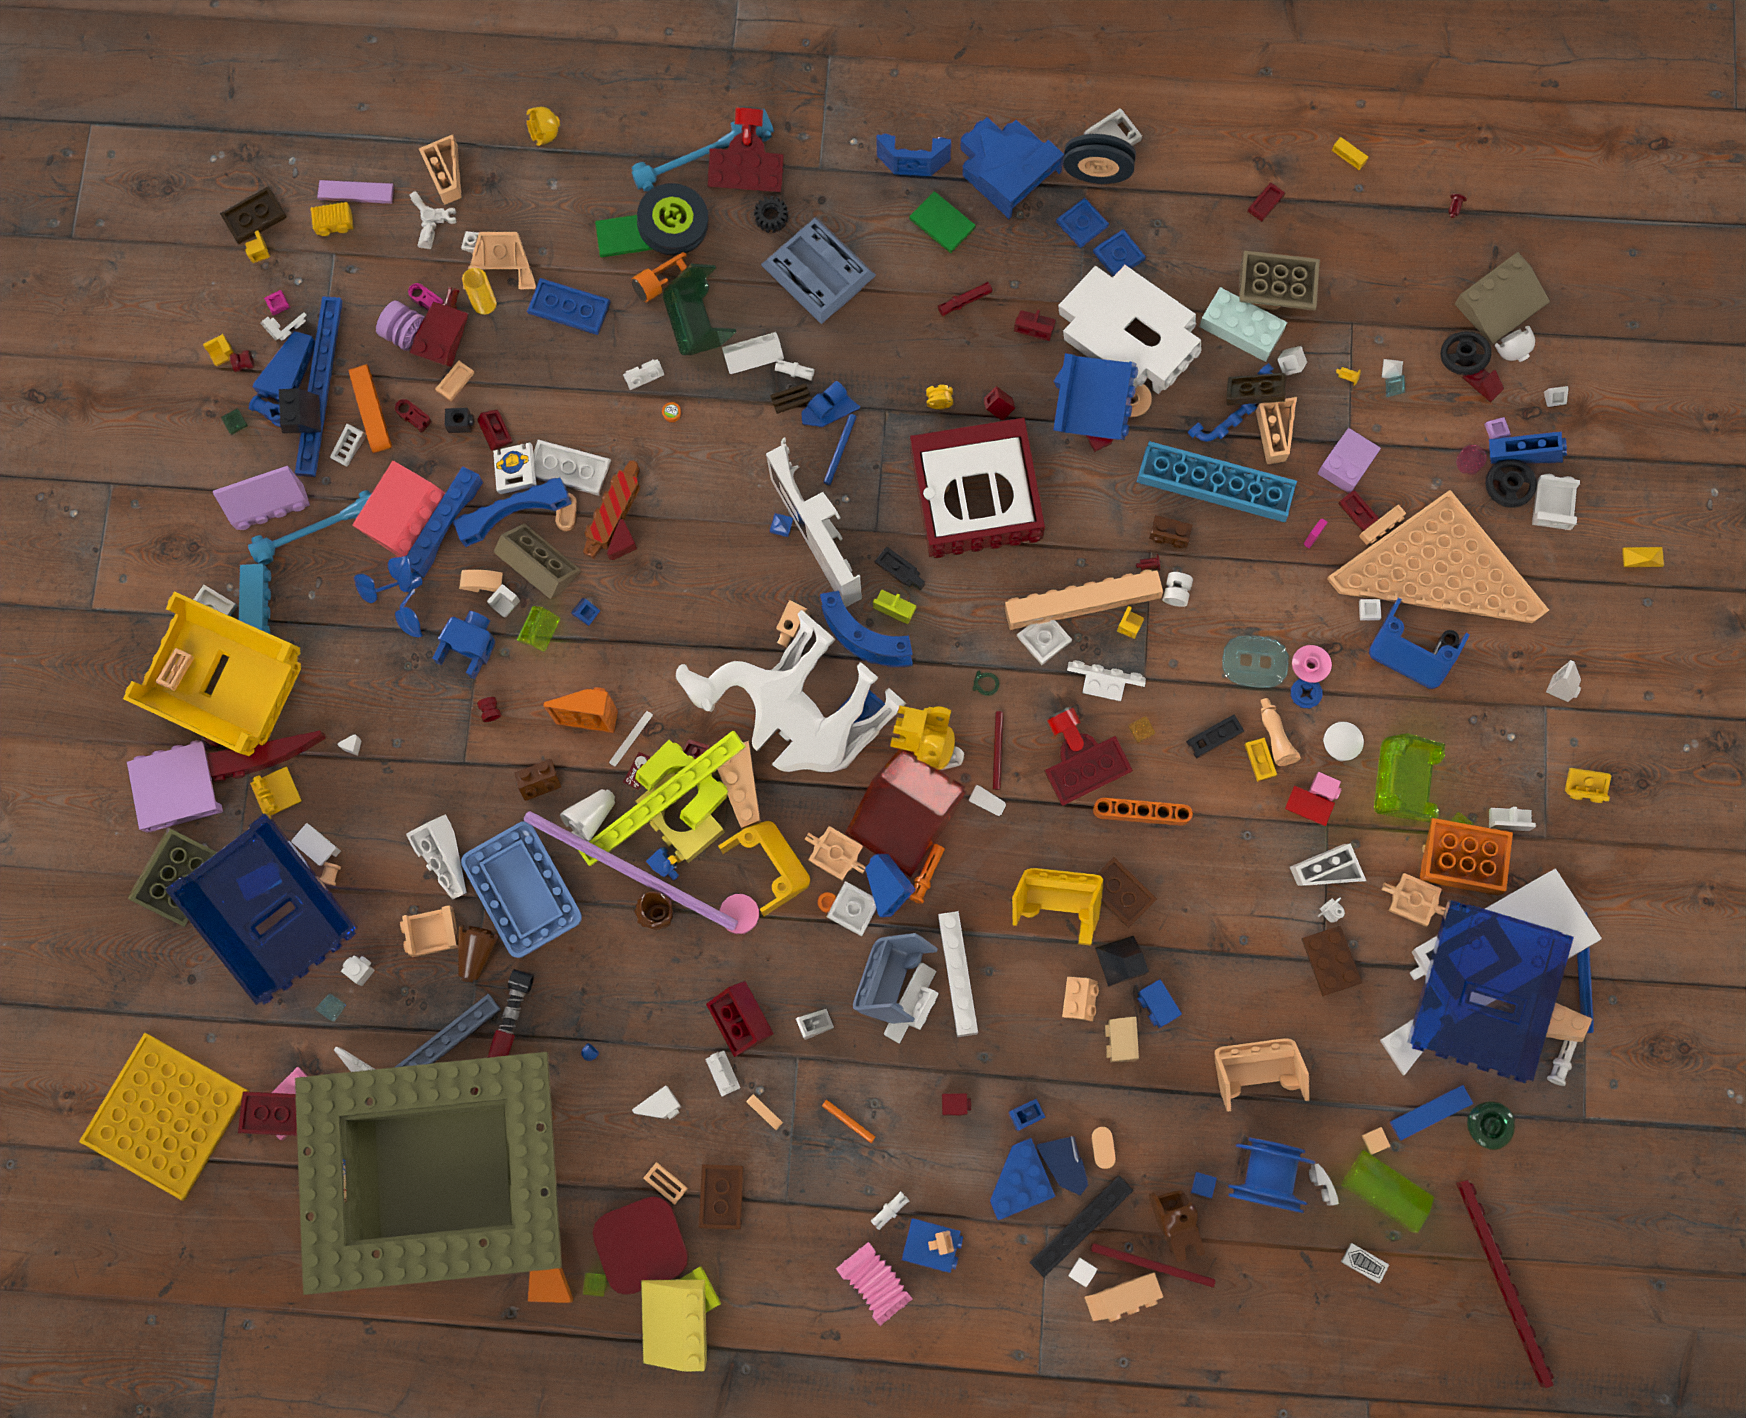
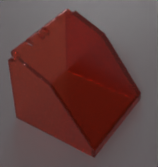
(905, 810)

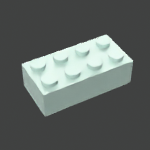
(1242, 324)

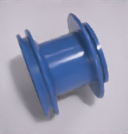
(1271, 1175)

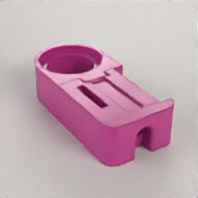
(426, 298)

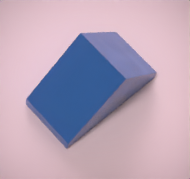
(1026, 1114)

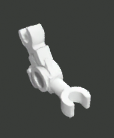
(430, 215)

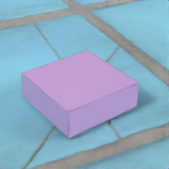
(1497, 428)

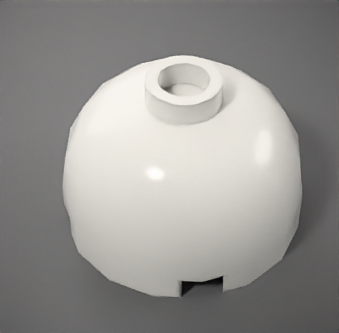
(1517, 345)

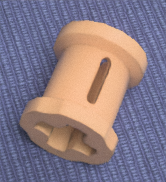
(329, 873)

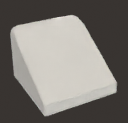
(426, 237)
(1082, 1272)

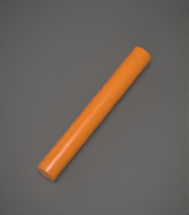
(848, 1121)

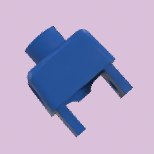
(468, 639)

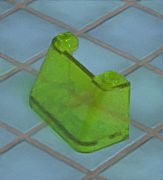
(1406, 777)

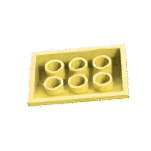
(674, 1324)

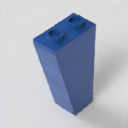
(286, 367)
(1529, 448)

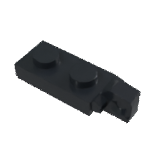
(899, 568)

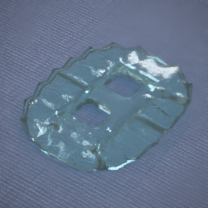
(1255, 675)

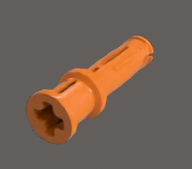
(922, 882)

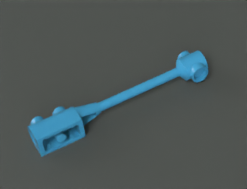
(646, 175)
(263, 548)

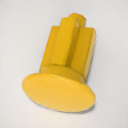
(1348, 374)

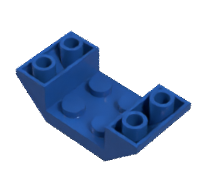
(913, 162)

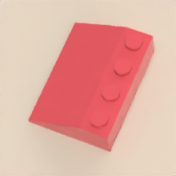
(398, 509)

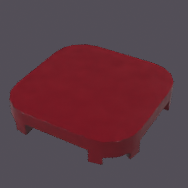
(640, 1244)

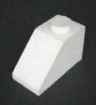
(659, 1105)

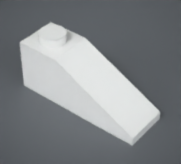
(1565, 682)

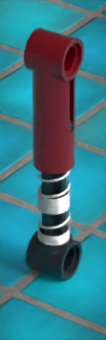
(519, 984)

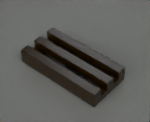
(803, 387)

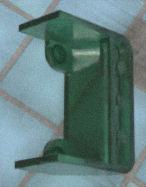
(688, 313)

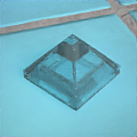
(1395, 385)

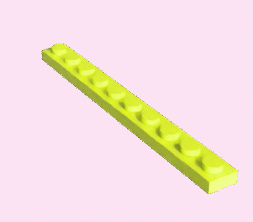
(666, 794)

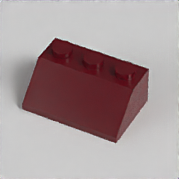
(739, 1018)

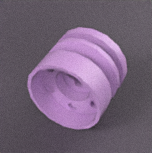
(399, 324)

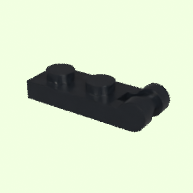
(1215, 736)

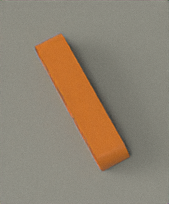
(370, 408)
(1151, 807)

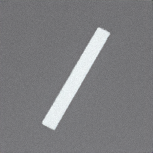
(630, 739)

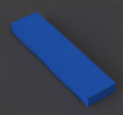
(1431, 1112)

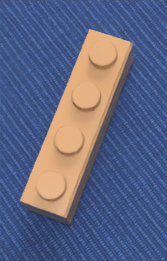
(1384, 523)

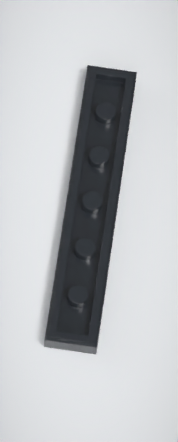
(1081, 1226)

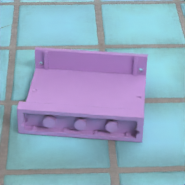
(172, 786)

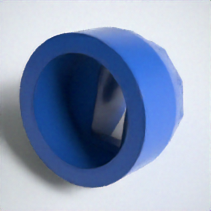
(589, 1052)

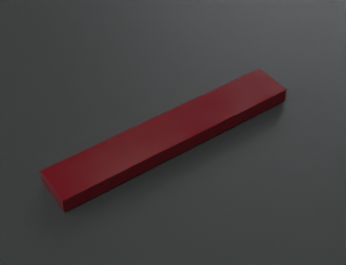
(1153, 1265)

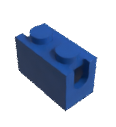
(1159, 1004)

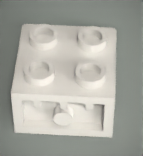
(272, 326)

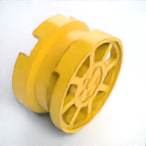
(939, 397)

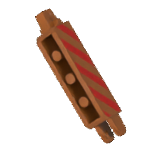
(614, 507)

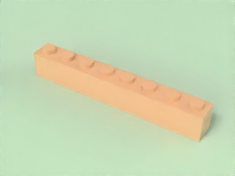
(1083, 599)

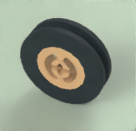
(1099, 158)

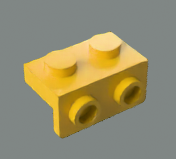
(1588, 784)

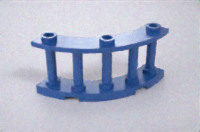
(862, 642)

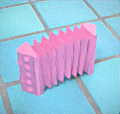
(876, 1282)

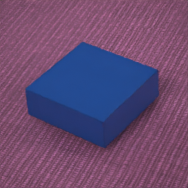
(1203, 1185)

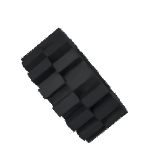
(775, 223)

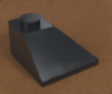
(1121, 960)

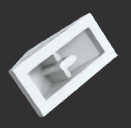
(814, 1023)

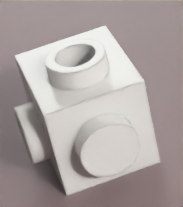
(357, 969)

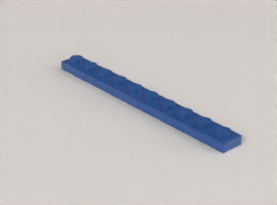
(320, 381)

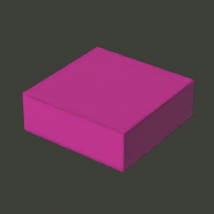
(277, 302)

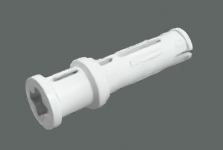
(1562, 1063)

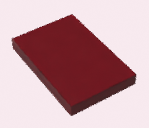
(268, 1114)

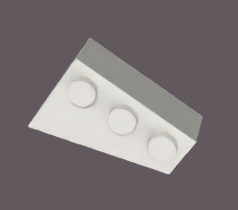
(1332, 866)

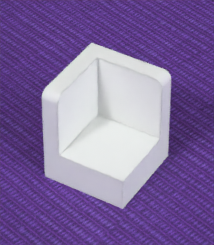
(1292, 360)
(503, 601)

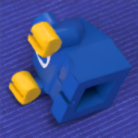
(663, 863)

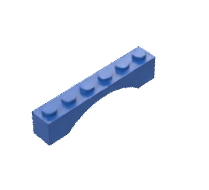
(455, 499)
(476, 525)

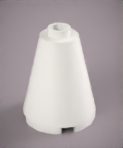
(588, 814)

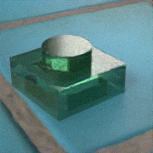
(234, 421)

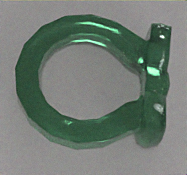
(977, 687)

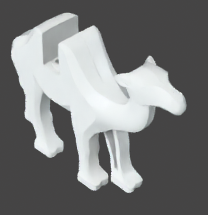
(781, 704)

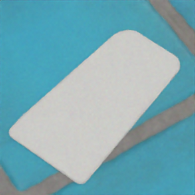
(987, 800)

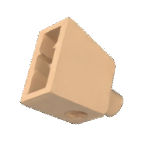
(790, 616)

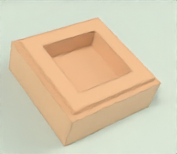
(1375, 1140)

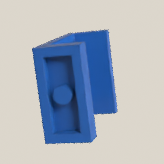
(918, 1249)

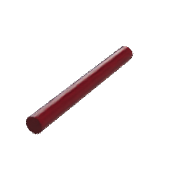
(997, 750)

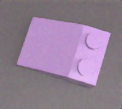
(1348, 460)

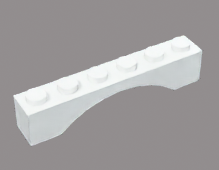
(958, 974)

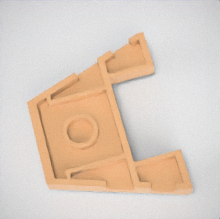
(503, 252)

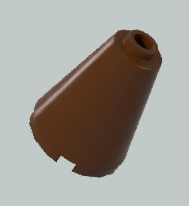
(473, 951)

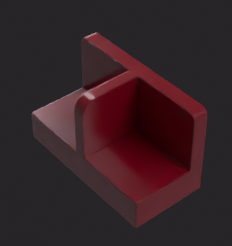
(1034, 325)

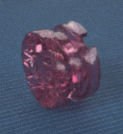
(1470, 459)

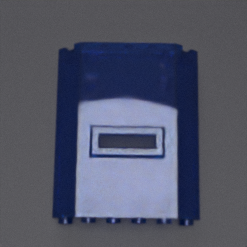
(247, 886)
(1499, 960)

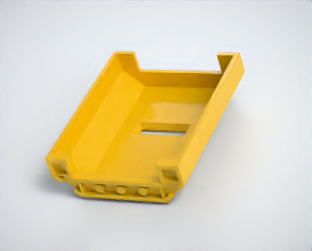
(250, 686)

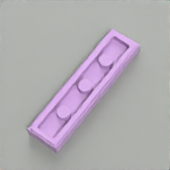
(355, 191)

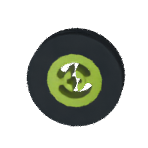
(670, 201)

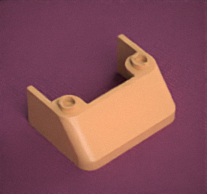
(1260, 1064)

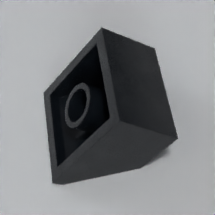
(299, 411)

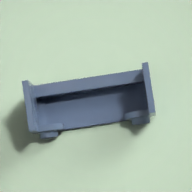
(885, 975)

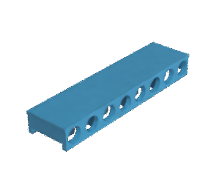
(1216, 482)

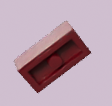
(494, 429)

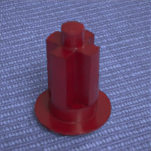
(1457, 200)
(1149, 563)

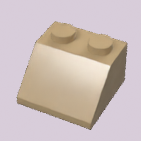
(1122, 1040)

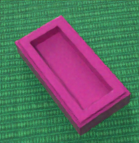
(1315, 533)

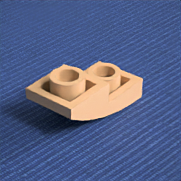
(480, 579)

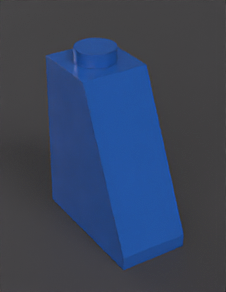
(887, 884)

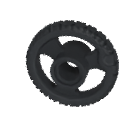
(1466, 345)
(1526, 476)

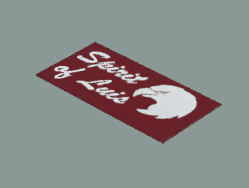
(639, 761)

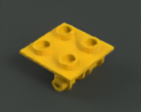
(275, 791)

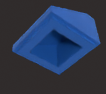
(585, 611)

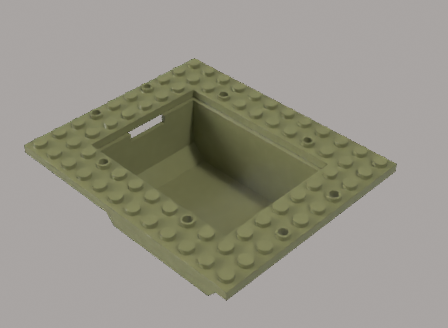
(427, 1173)

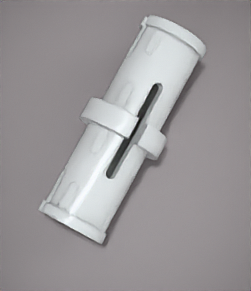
(794, 369)
(889, 1210)

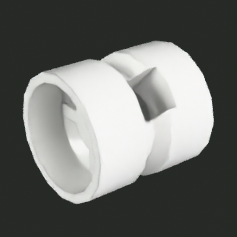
(1177, 589)

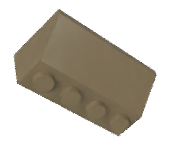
(536, 560)

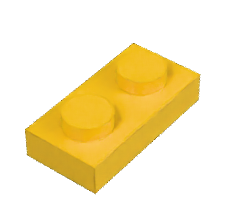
(1260, 759)

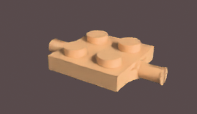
(835, 853)
(1414, 899)

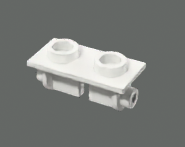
(649, 372)
(1332, 910)
(722, 1073)

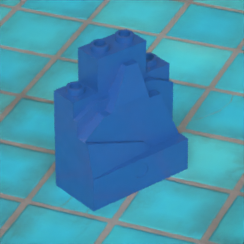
(1007, 162)

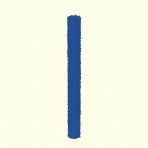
(839, 450)

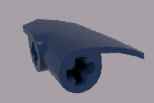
(1065, 1163)

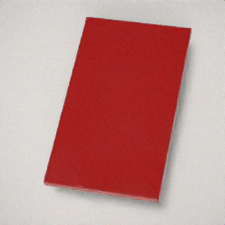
(1309, 806)

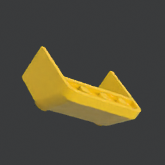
(793, 875)
(1058, 892)

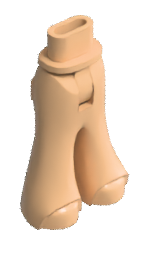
(1282, 749)

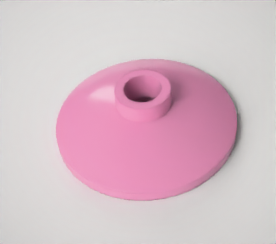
(1311, 655)

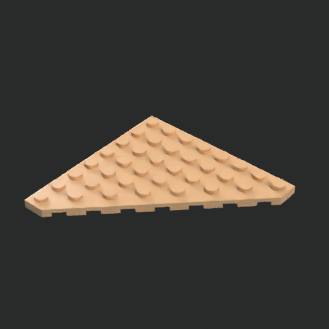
(1442, 564)

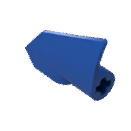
(828, 406)

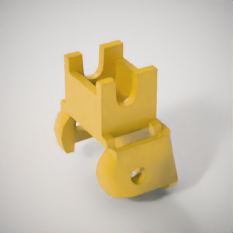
(929, 740)

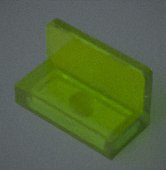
(538, 628)

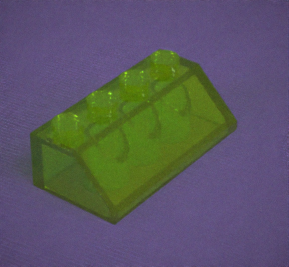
(1389, 1192)

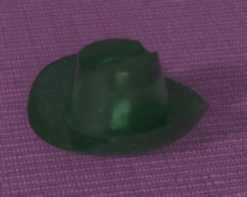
(1491, 1125)

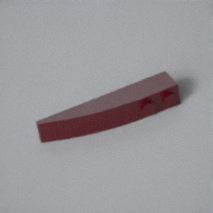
(233, 764)

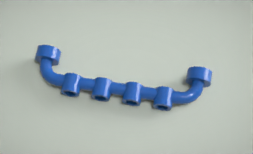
(1234, 419)

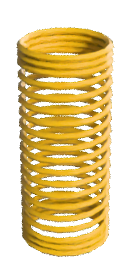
(479, 291)

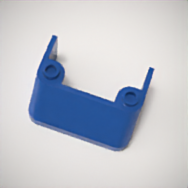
(1409, 658)

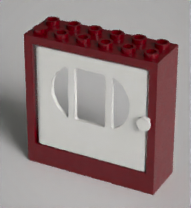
(971, 452)

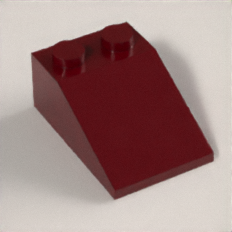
(440, 334)

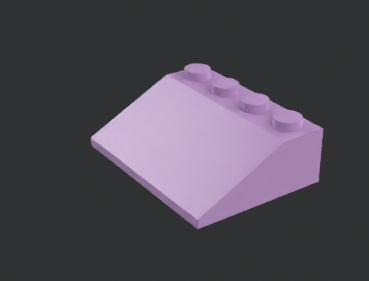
(262, 498)

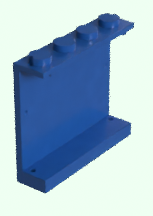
(1095, 397)

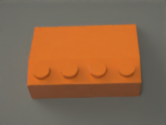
(584, 710)
(1466, 857)

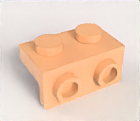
(1080, 998)

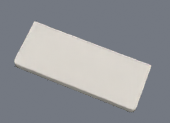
(753, 353)

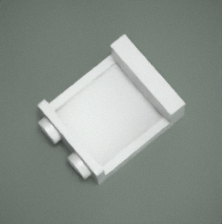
(1555, 502)

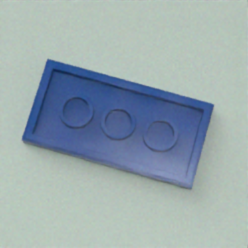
(569, 306)

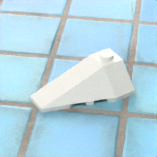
(438, 846)

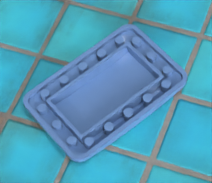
(521, 889)

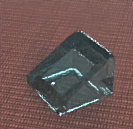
(331, 1007)

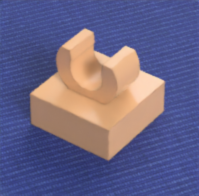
(943, 1243)

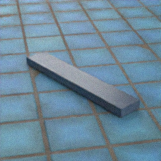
(453, 1033)

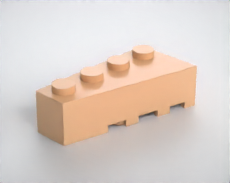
(740, 782)

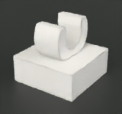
(1370, 609)

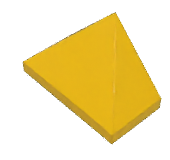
(1643, 557)

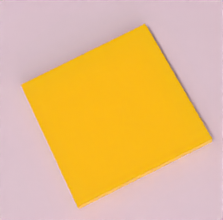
(163, 1116)

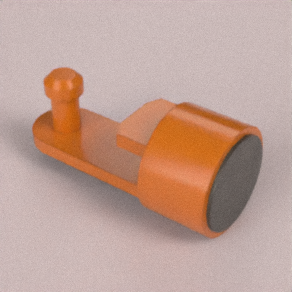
(647, 284)

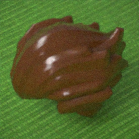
(654, 910)

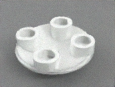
(1343, 741)

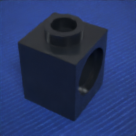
(453, 415)

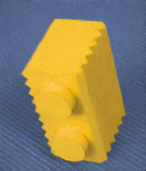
(332, 218)

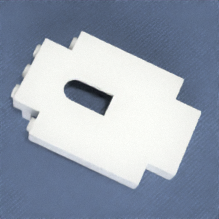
(1106, 305)

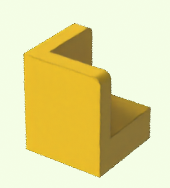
(257, 249)
(219, 349)
(1130, 623)

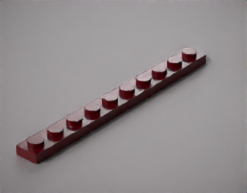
(1508, 1290)

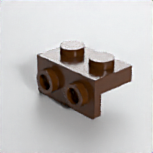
(537, 779)

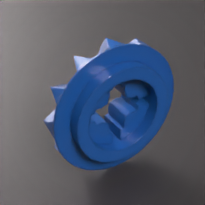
(1305, 702)

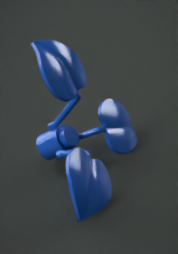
(401, 571)

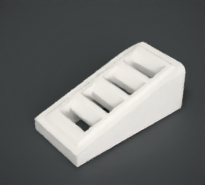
(342, 442)

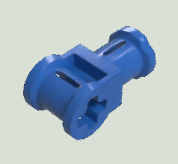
(267, 409)

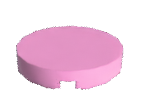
(743, 910)

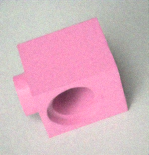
(1325, 786)

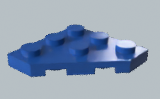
(1021, 1182)

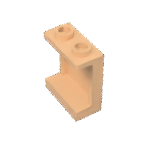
(430, 932)

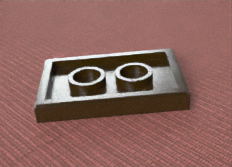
(253, 214)
(1256, 389)

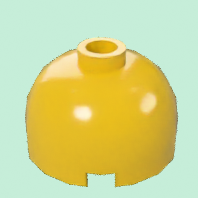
(542, 125)

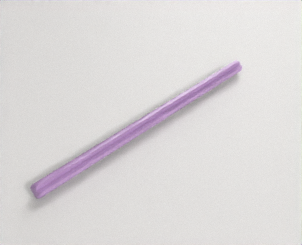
(630, 870)

